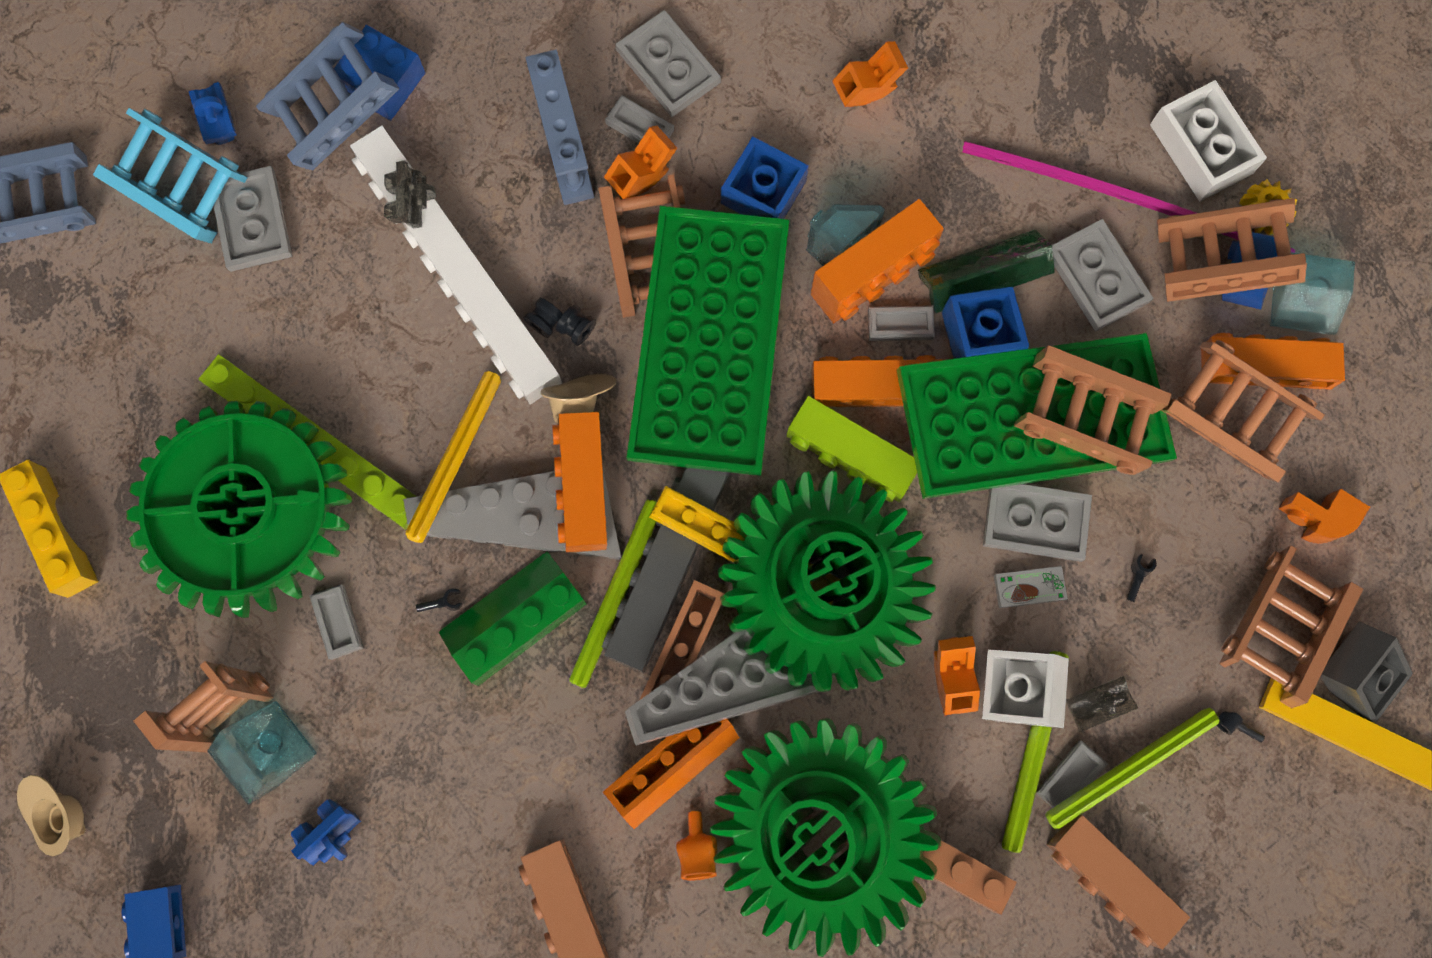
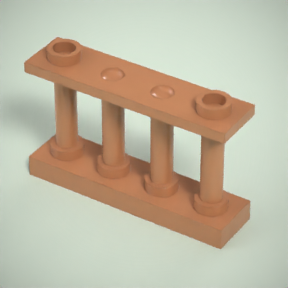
(620, 236)
(1233, 277)
(1114, 388)
(1238, 443)
(1325, 628)
(196, 717)

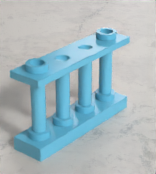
(145, 192)

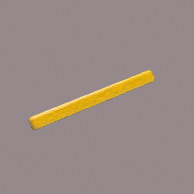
(453, 457)

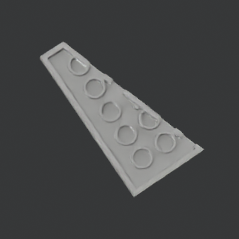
(510, 513)
(711, 690)

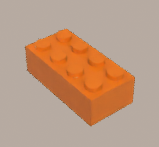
(876, 262)

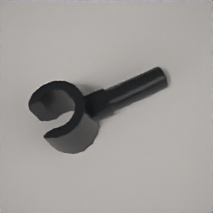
(1139, 574)
(440, 602)
(1231, 721)

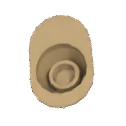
(578, 394)
(49, 814)

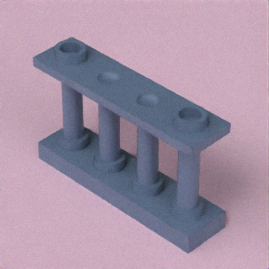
(352, 109)
(560, 126)
(34, 166)

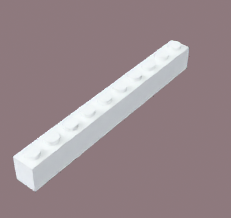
(462, 277)

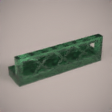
(989, 272)

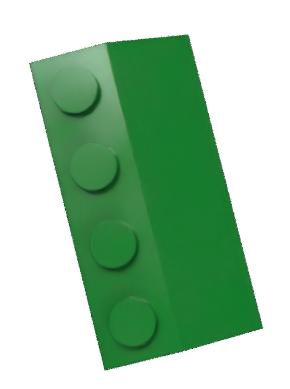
(511, 619)

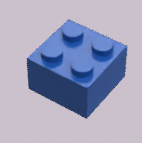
(388, 59)
(764, 181)
(984, 323)

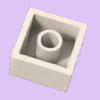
(1025, 688)

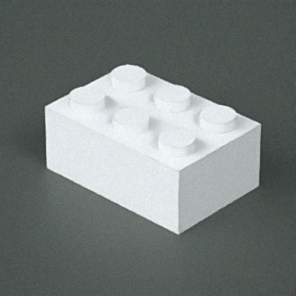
(1207, 140)

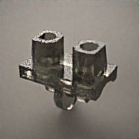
(411, 195)
(1101, 704)

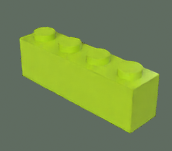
(852, 449)

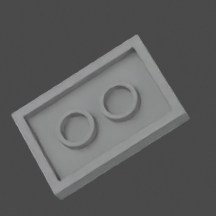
(668, 63)
(252, 221)
(1099, 275)
(1038, 521)

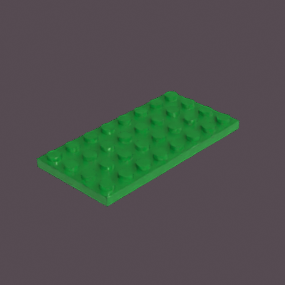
(709, 341)
(967, 409)

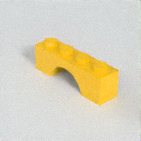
(34, 506)

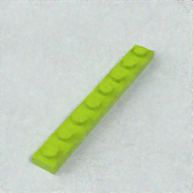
(362, 476)

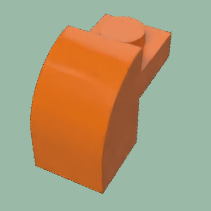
(871, 79)
(642, 168)
(1334, 519)
(956, 675)

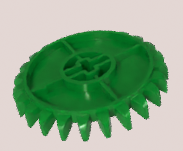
(214, 472)
(795, 621)
(876, 818)

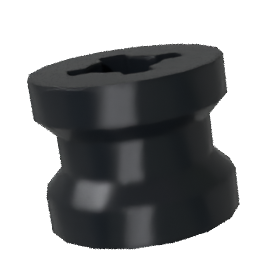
(543, 317)
(575, 325)

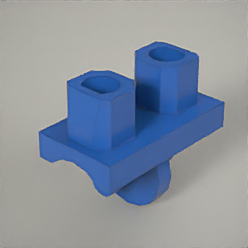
(213, 114)
(327, 837)

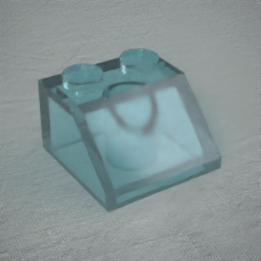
(840, 229)
(1319, 301)
(260, 752)

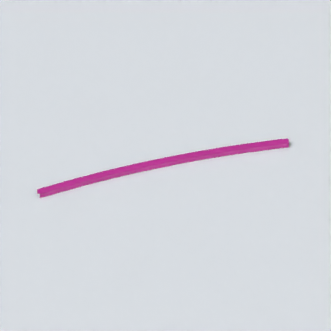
(1081, 180)

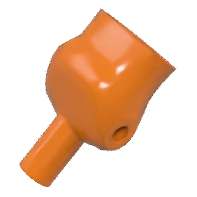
(697, 851)

